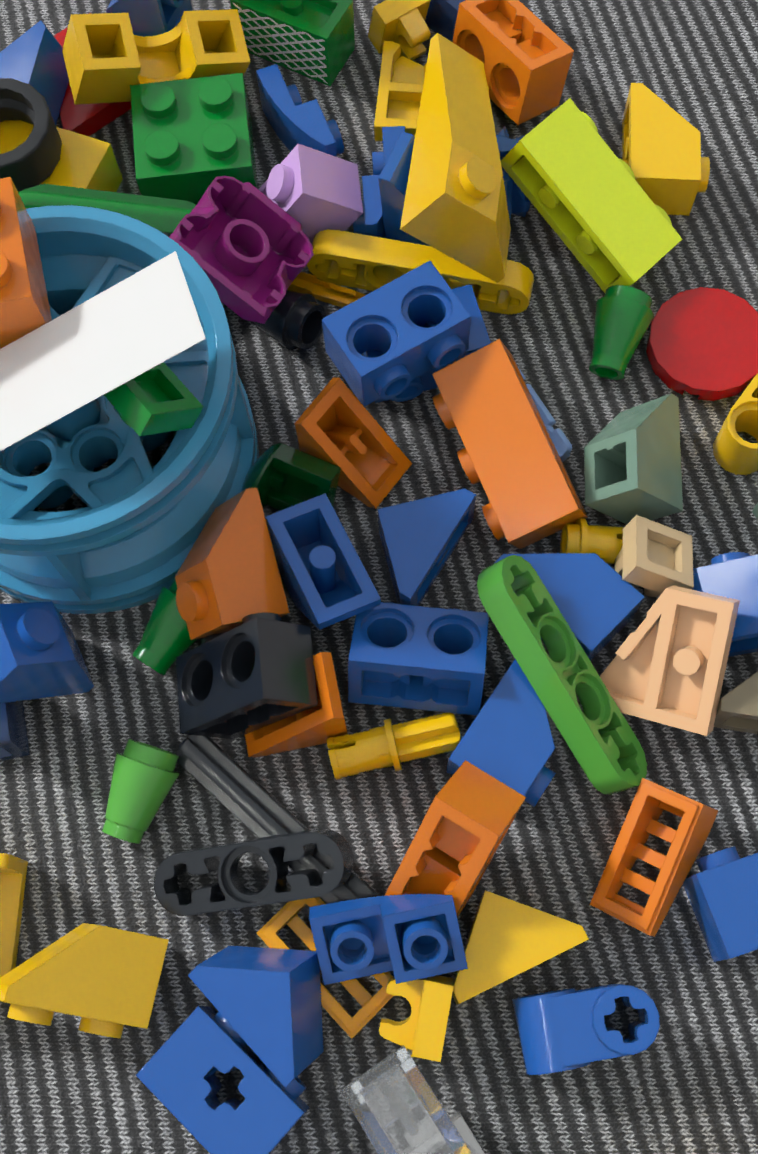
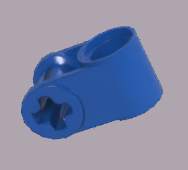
(568, 1028)

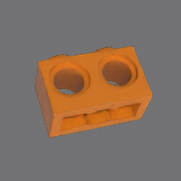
(519, 53)
(458, 837)

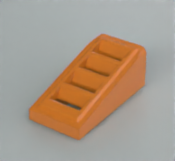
(685, 846)

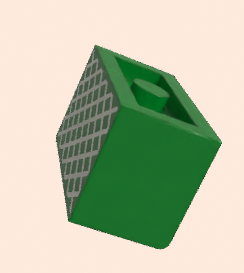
(300, 34)

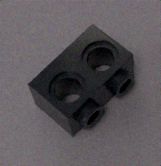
(246, 678)

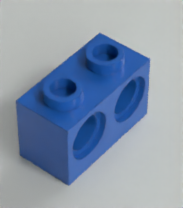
(387, 323)
(418, 658)

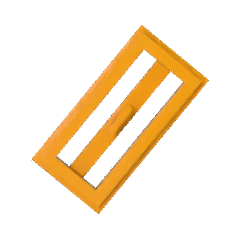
(369, 1004)

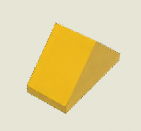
(508, 941)

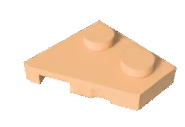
(675, 660)

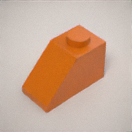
(230, 570)

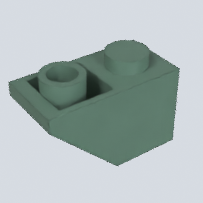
(637, 463)

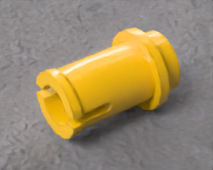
(585, 538)

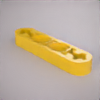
(375, 261)

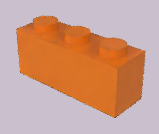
(506, 446)

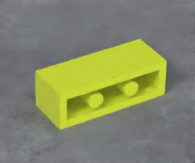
(590, 198)

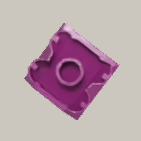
(244, 246)

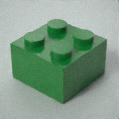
(191, 134)

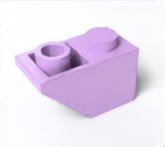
(316, 190)

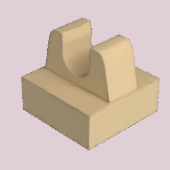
(655, 557)

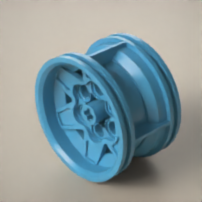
(136, 516)

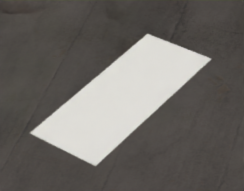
(96, 348)

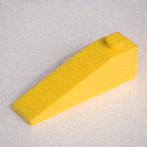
(455, 168)

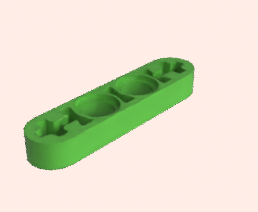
(523, 616)

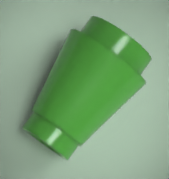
(138, 789)

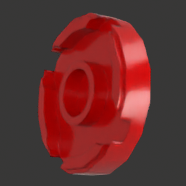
(705, 343)

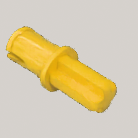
(393, 744)

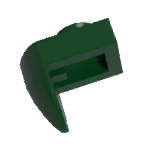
(291, 477)

